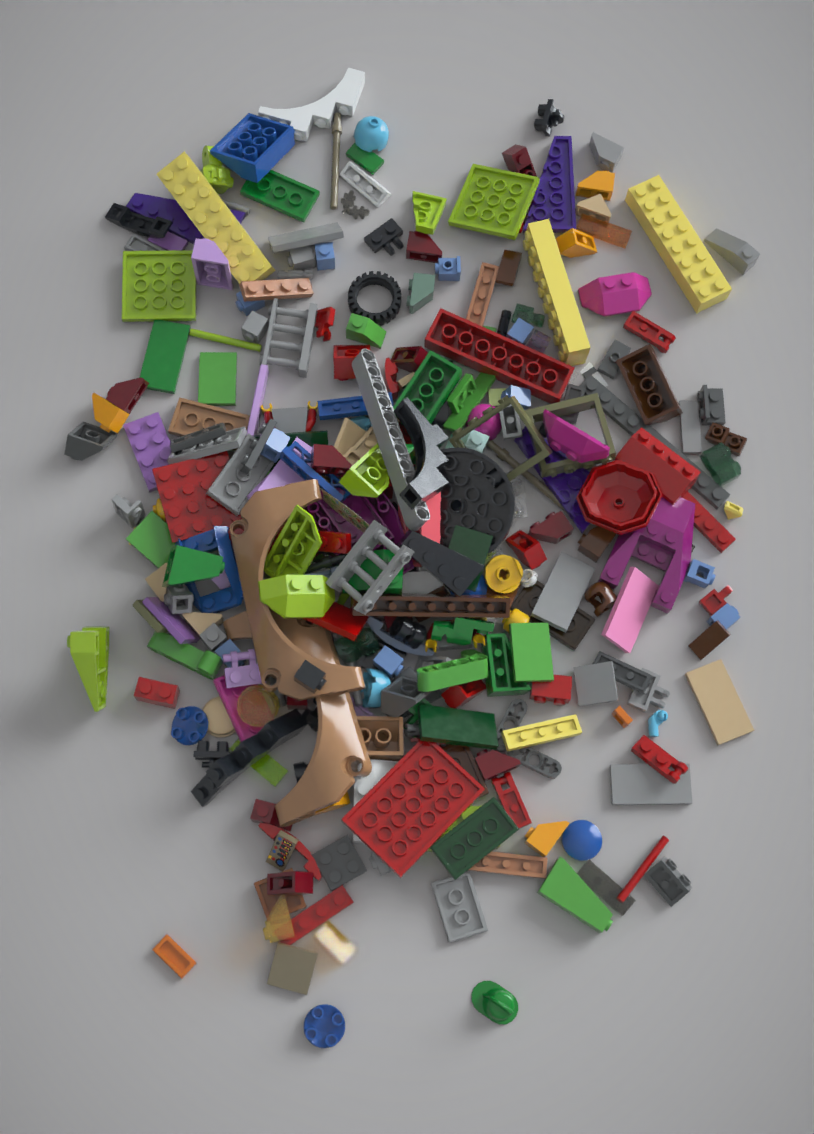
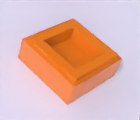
(622, 717)

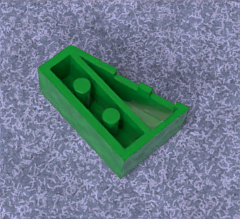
(500, 667)

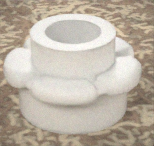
(529, 578)

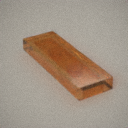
(604, 230)

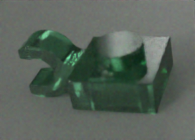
(527, 314)

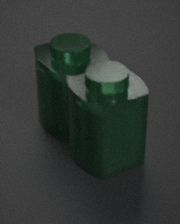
(720, 464)
(364, 644)

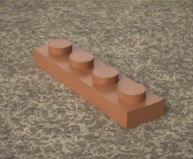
(276, 289)
(482, 293)
(512, 865)

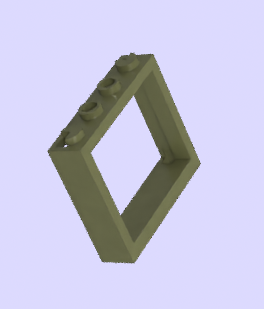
(565, 408)
(490, 412)

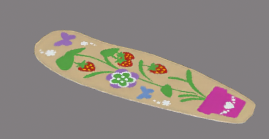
(345, 512)

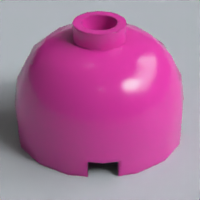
(490, 427)

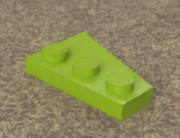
(427, 211)

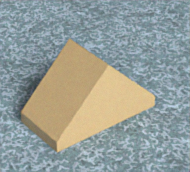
(594, 207)
(155, 581)
(201, 621)

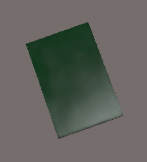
(471, 545)

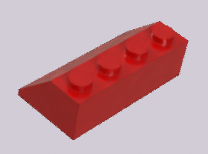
(670, 470)

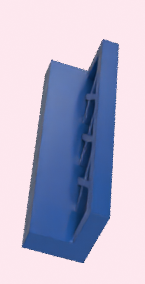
(343, 407)
(301, 467)

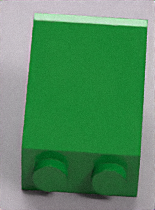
(191, 566)

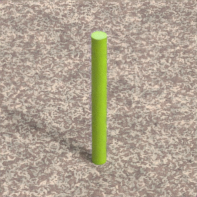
(226, 340)

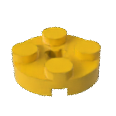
(512, 579)

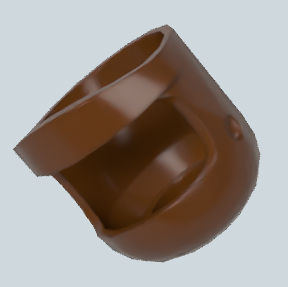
(605, 594)

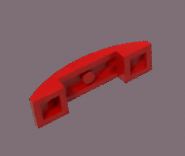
(311, 866)

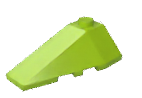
(368, 475)

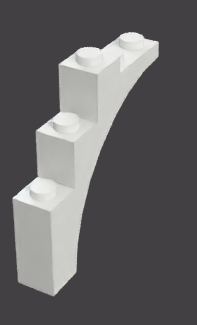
(321, 113)

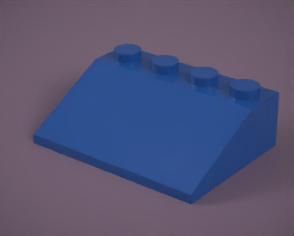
(254, 146)

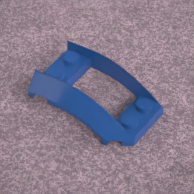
(226, 598)

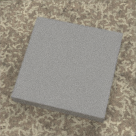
(595, 683)

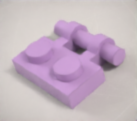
(241, 675)

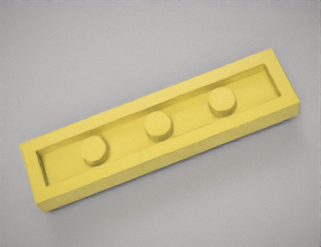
(541, 732)

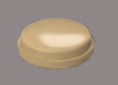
(218, 719)

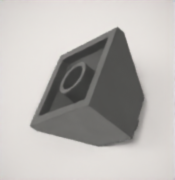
(87, 441)
(400, 696)

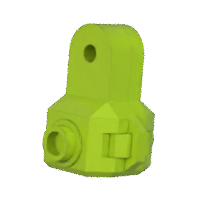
(215, 172)

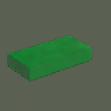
(367, 160)

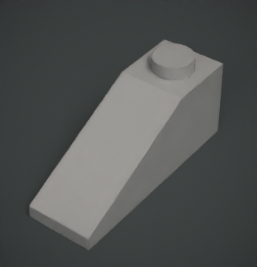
(733, 250)

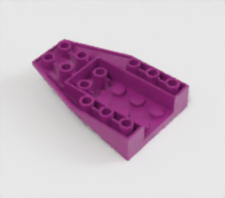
(368, 509)

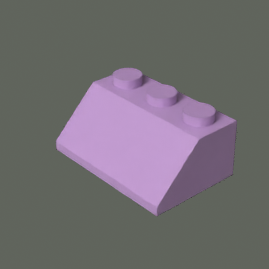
(211, 265)

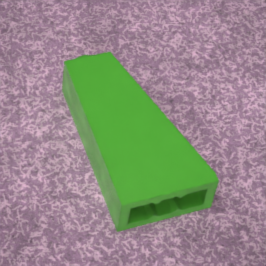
(573, 895)

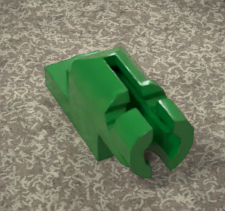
(461, 630)

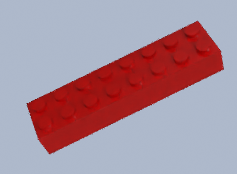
(498, 356)

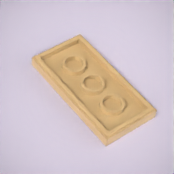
(719, 702)

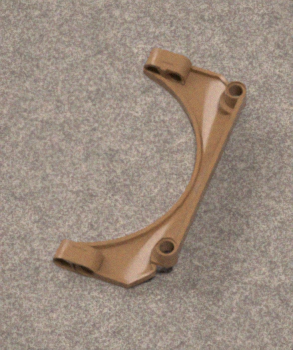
(275, 653)
(339, 736)

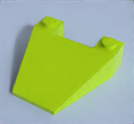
(91, 656)

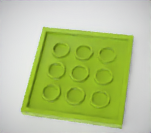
(494, 201)
(158, 286)

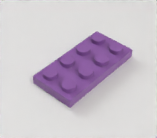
(149, 445)

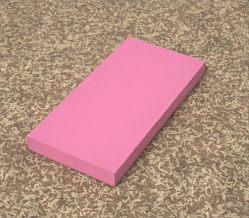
(630, 610)

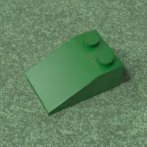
(374, 571)

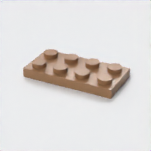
(195, 416)

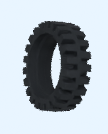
(375, 279)

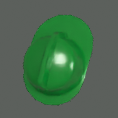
(494, 1002)

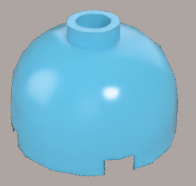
(371, 134)
(374, 682)

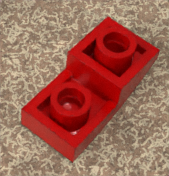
(390, 378)

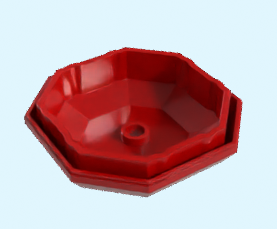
(623, 484)

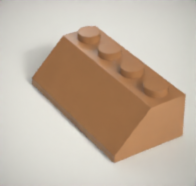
(383, 737)

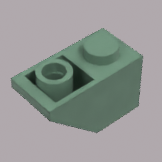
(422, 291)

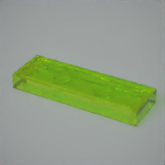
(266, 767)

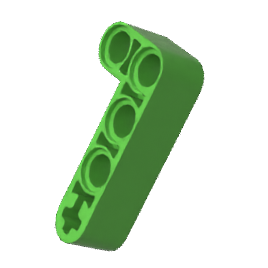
(201, 662)
(469, 668)

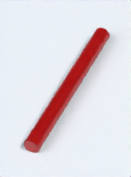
(642, 869)

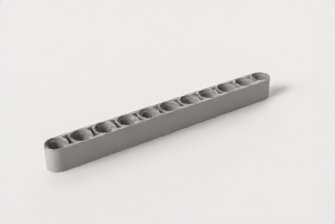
(388, 434)

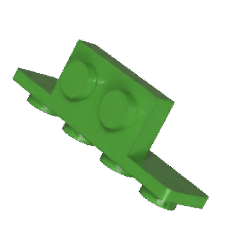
(465, 397)

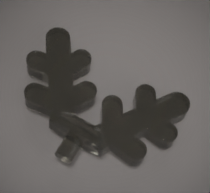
(349, 203)

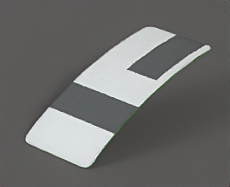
(590, 369)

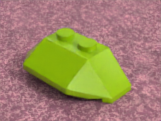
(294, 546)
(297, 595)

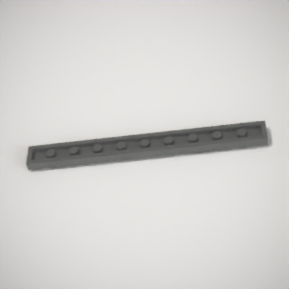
(631, 423)

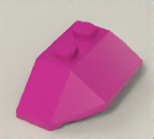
(615, 294)
(572, 441)

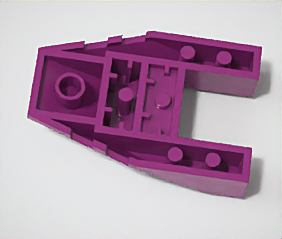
(662, 544)

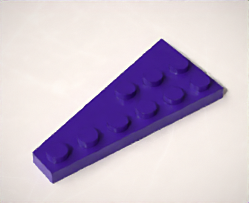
(555, 191)
(170, 209)
(563, 486)

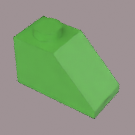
(365, 331)

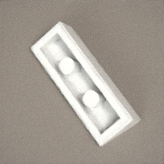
(365, 184)

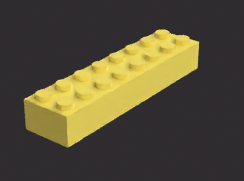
(214, 219)
(678, 244)
(556, 293)

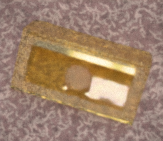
(335, 942)

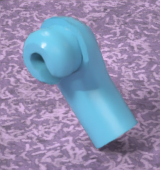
(363, 422)
(654, 721)

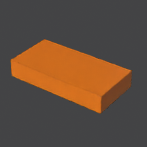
(174, 956)

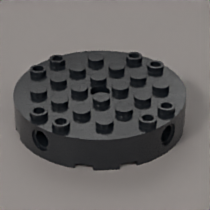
(483, 492)

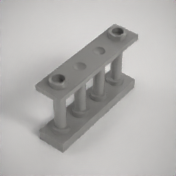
(306, 332)
(357, 555)

